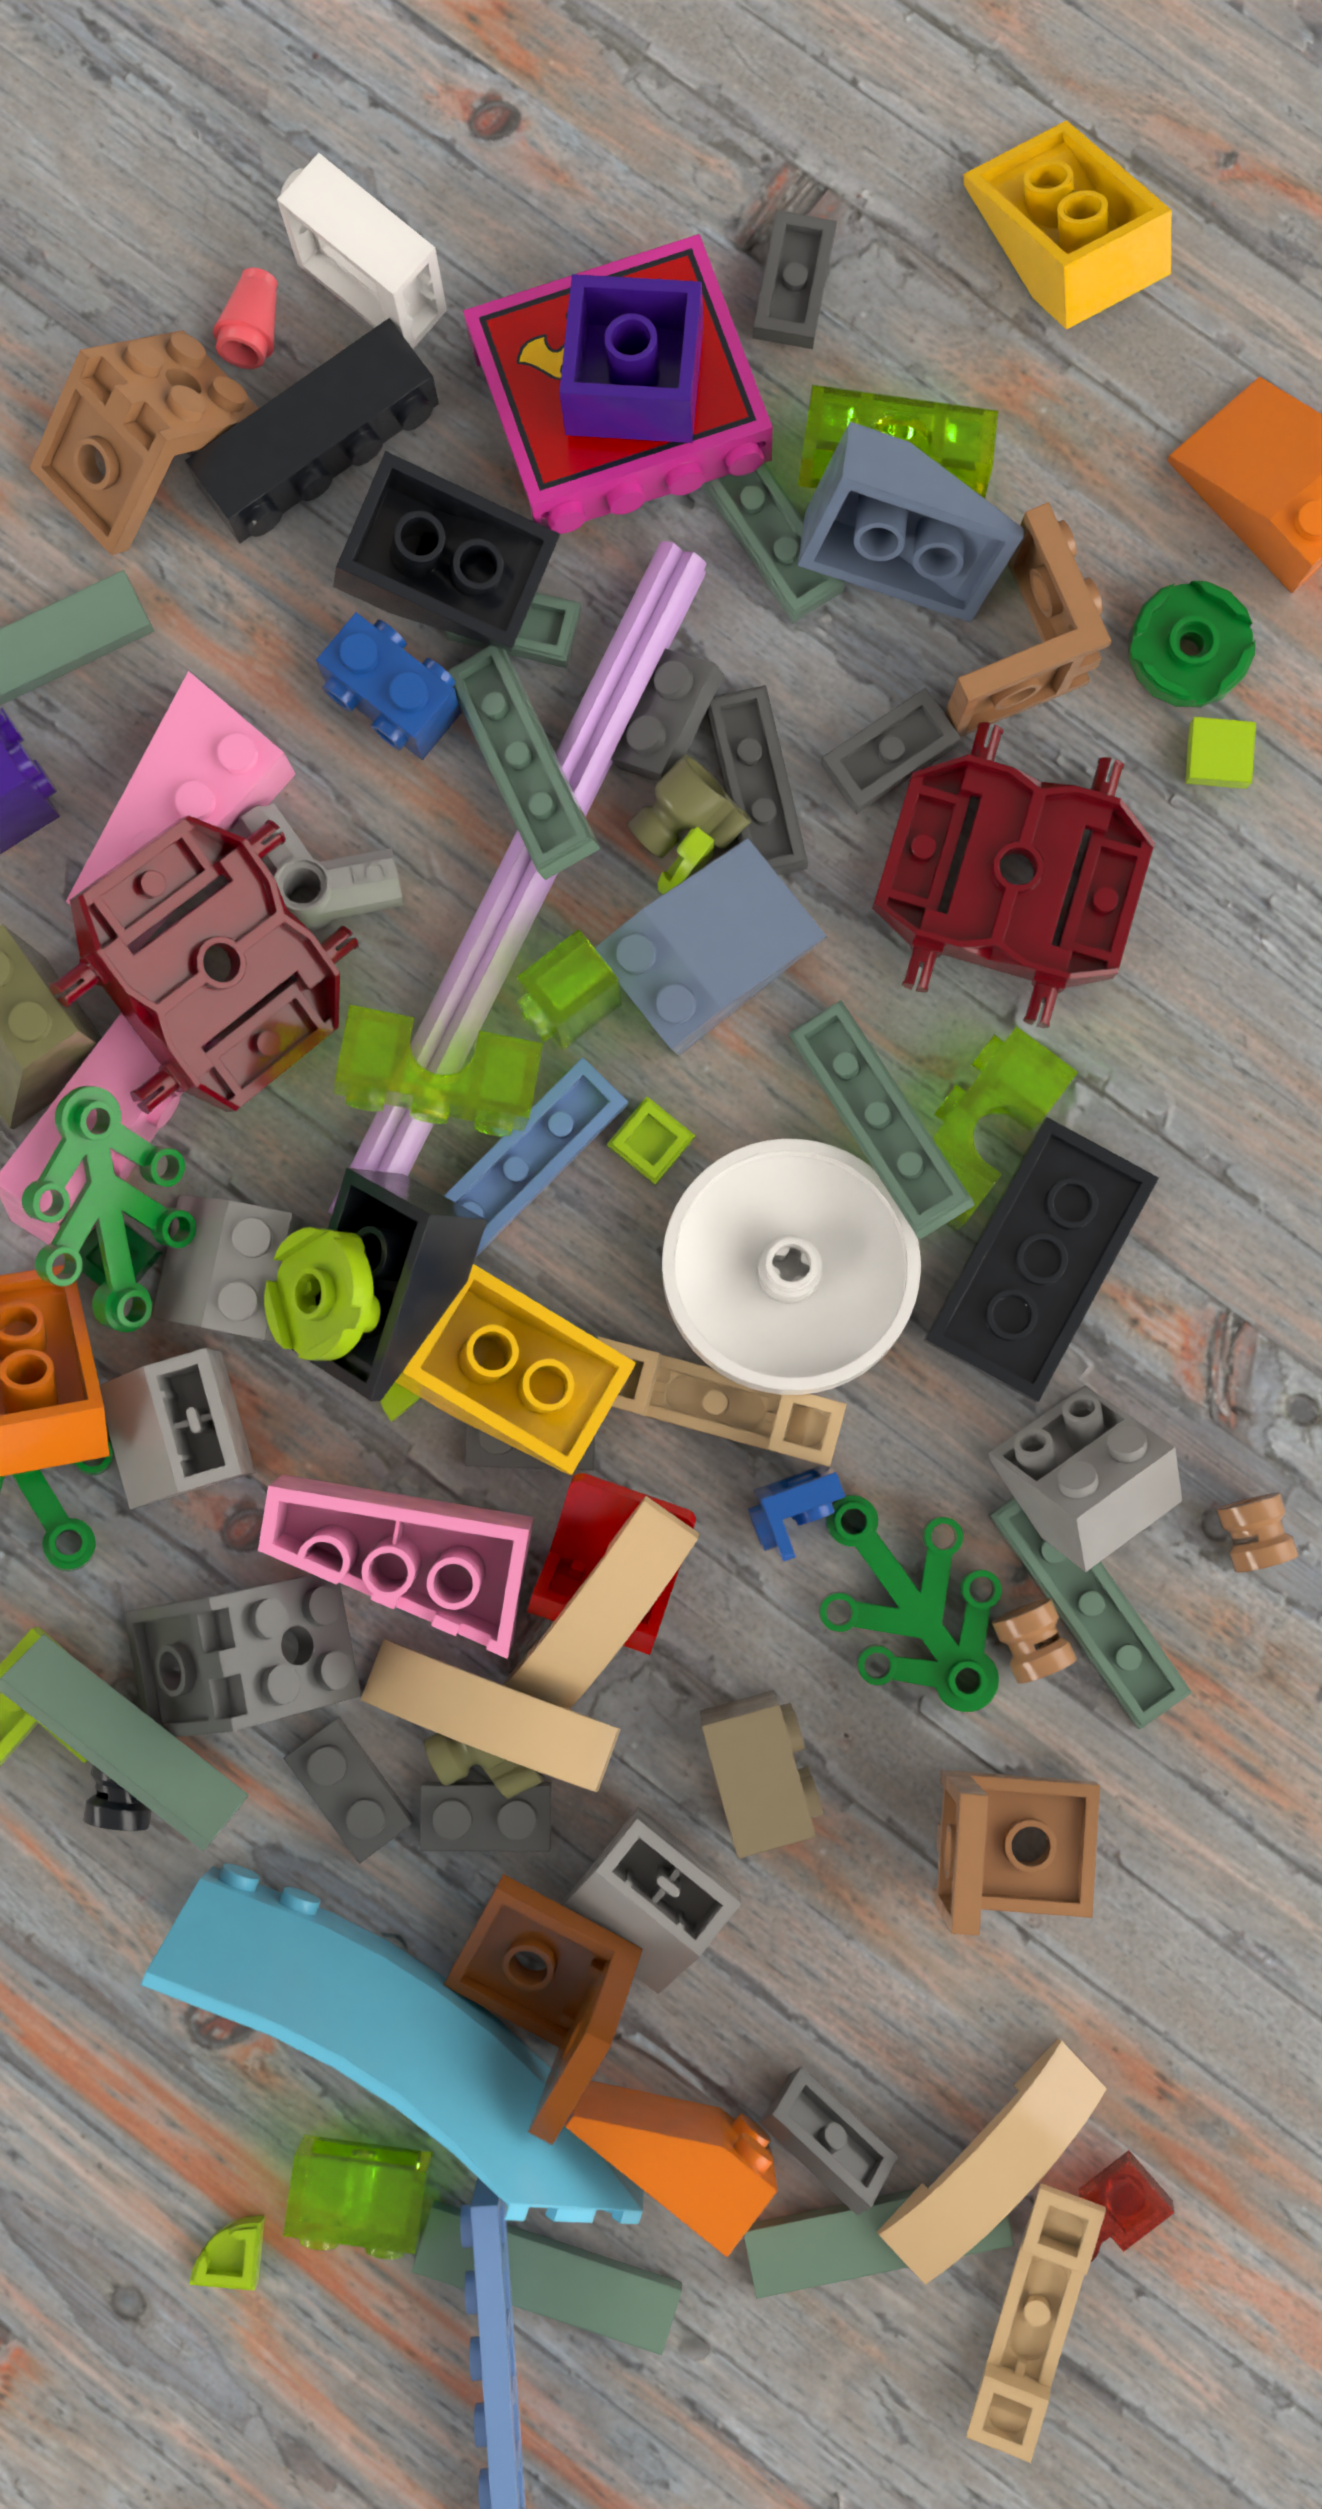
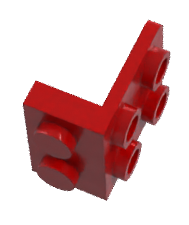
(587, 1524)

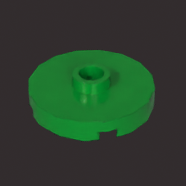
(1197, 614)

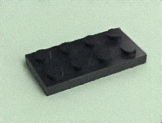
(1041, 1259)

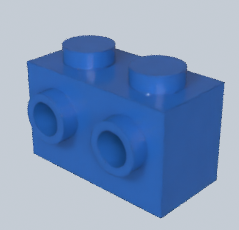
(404, 698)

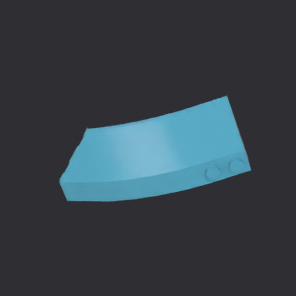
(388, 2027)

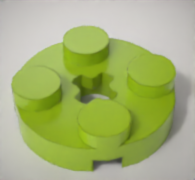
(339, 1269)

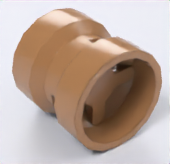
(1257, 1532)
(1034, 1641)

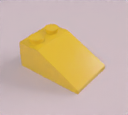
(1073, 223)
(517, 1372)

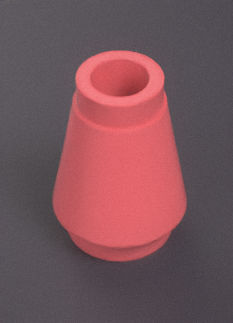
(248, 320)

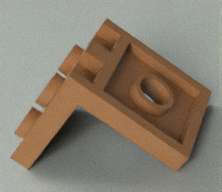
(139, 409)
(1067, 620)
(976, 1847)

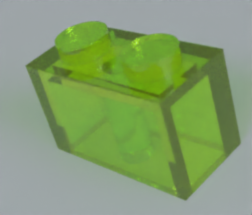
(568, 991)
(357, 2196)

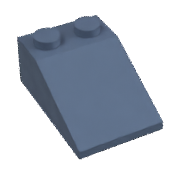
(905, 526)
(710, 945)

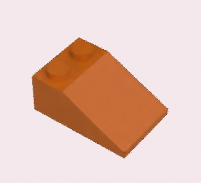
(1263, 477)
(47, 1377)
(684, 2155)

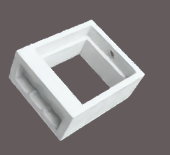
(361, 250)

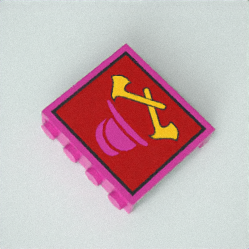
(584, 477)

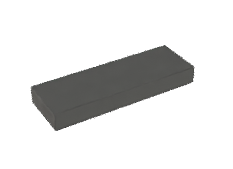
(757, 775)

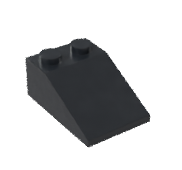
(443, 555)
(418, 1262)

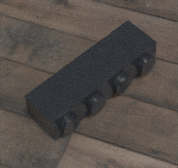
(314, 431)

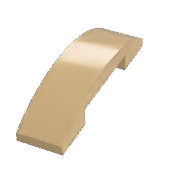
(713, 1404)
(605, 1607)
(490, 1716)
(997, 2167)
(1034, 2321)

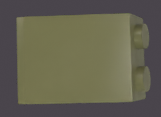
(38, 1035)

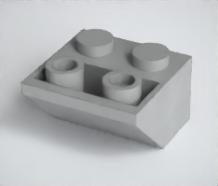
(175, 1427)
(1089, 1476)
(656, 1897)

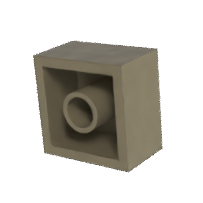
(757, 1774)

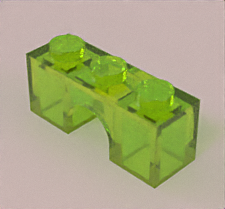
(949, 434)
(381, 1069)
(1015, 1081)

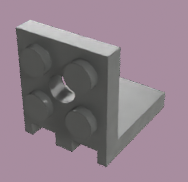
(221, 1659)

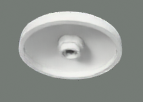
(790, 1267)

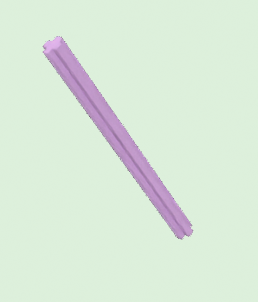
(517, 887)

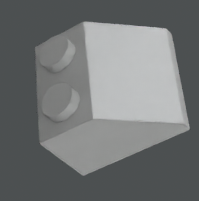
(225, 1268)

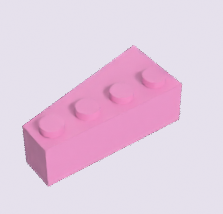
(197, 765)
(117, 1065)
(406, 1552)

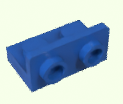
(800, 1496)

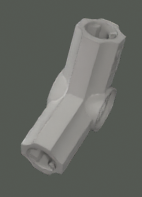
(345, 884)

